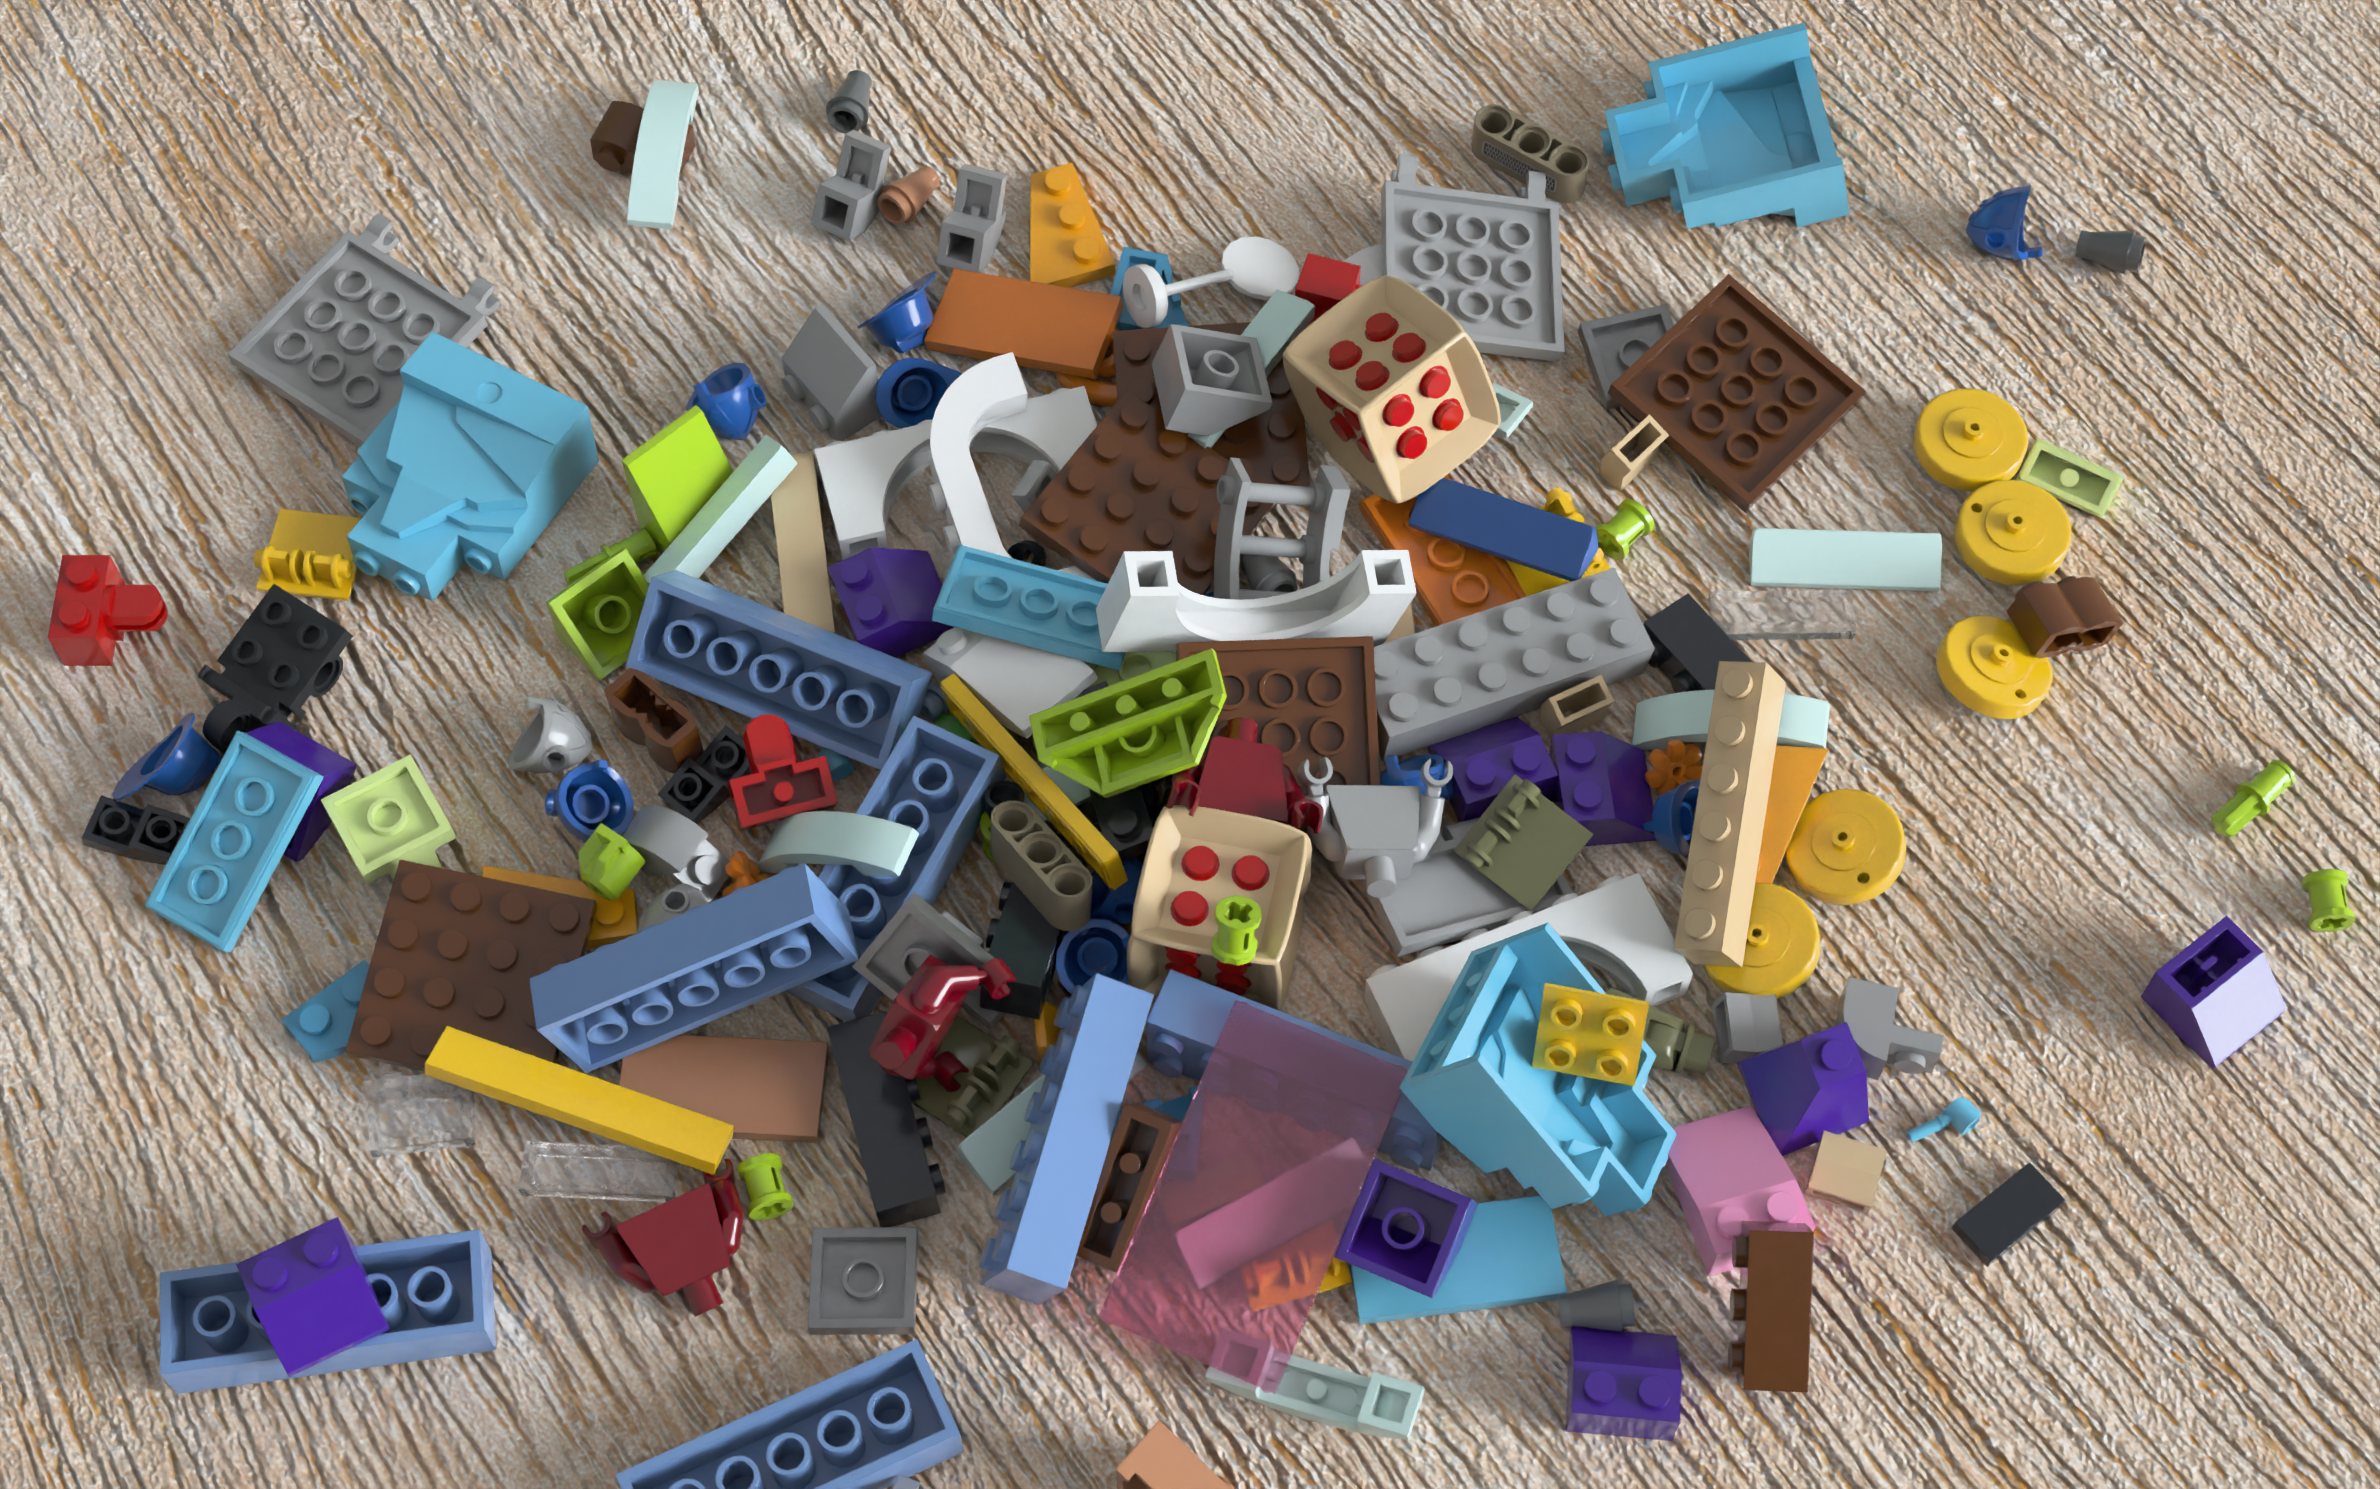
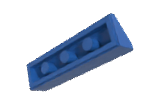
(1505, 529)

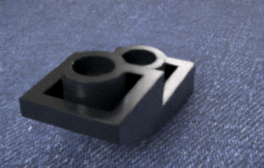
(702, 784)
(134, 832)

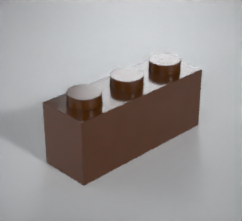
(1126, 1183)
(1772, 1306)

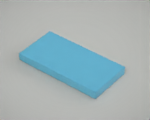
(1024, 605)
(234, 841)
(1503, 1262)

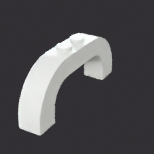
(970, 403)

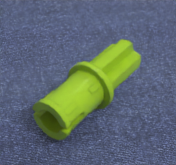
(638, 545)
(2253, 798)

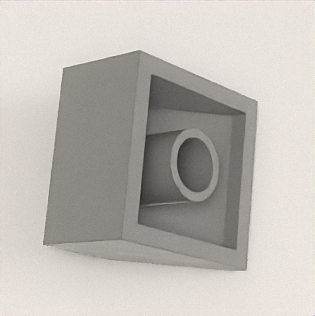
(831, 376)
(1209, 380)

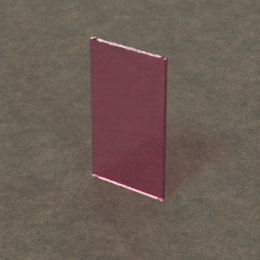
(1254, 1196)

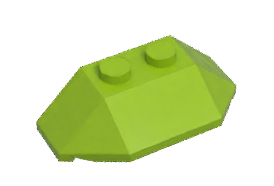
(1134, 726)

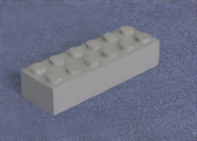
(1505, 661)

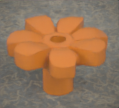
(1673, 766)
(743, 871)

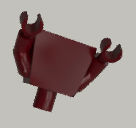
(1245, 780)
(924, 1015)
(678, 1242)

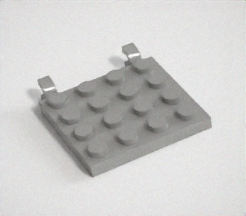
(1480, 259)
(350, 329)

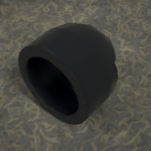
(1023, 549)
(1001, 792)

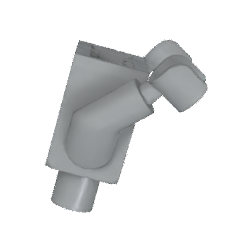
(1375, 828)

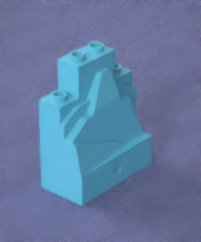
(1731, 135)
(463, 469)
(1547, 1127)

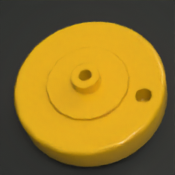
(1970, 438)
(2012, 532)
(1992, 668)
(1846, 847)
(1779, 946)

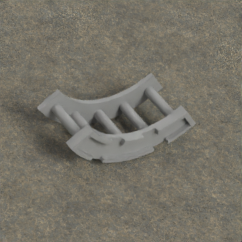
(1326, 507)

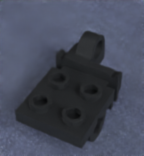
(273, 667)

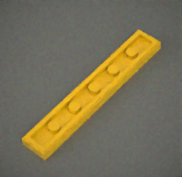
(1035, 783)
(579, 1100)

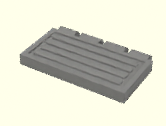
(1448, 898)

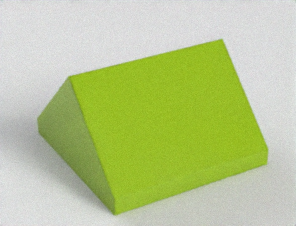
(601, 613)

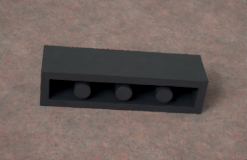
(1689, 645)
(1027, 947)
(886, 1127)

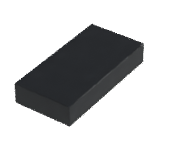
(2008, 1214)

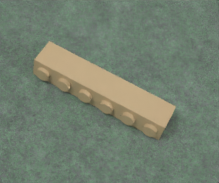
(1730, 814)

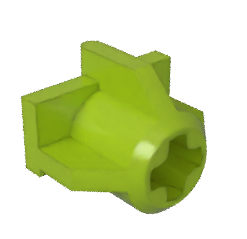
(608, 863)

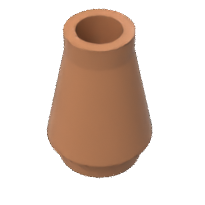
(906, 196)

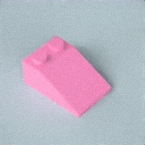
(1728, 1175)

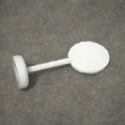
(1249, 264)

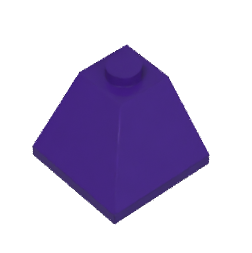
(1808, 1087)

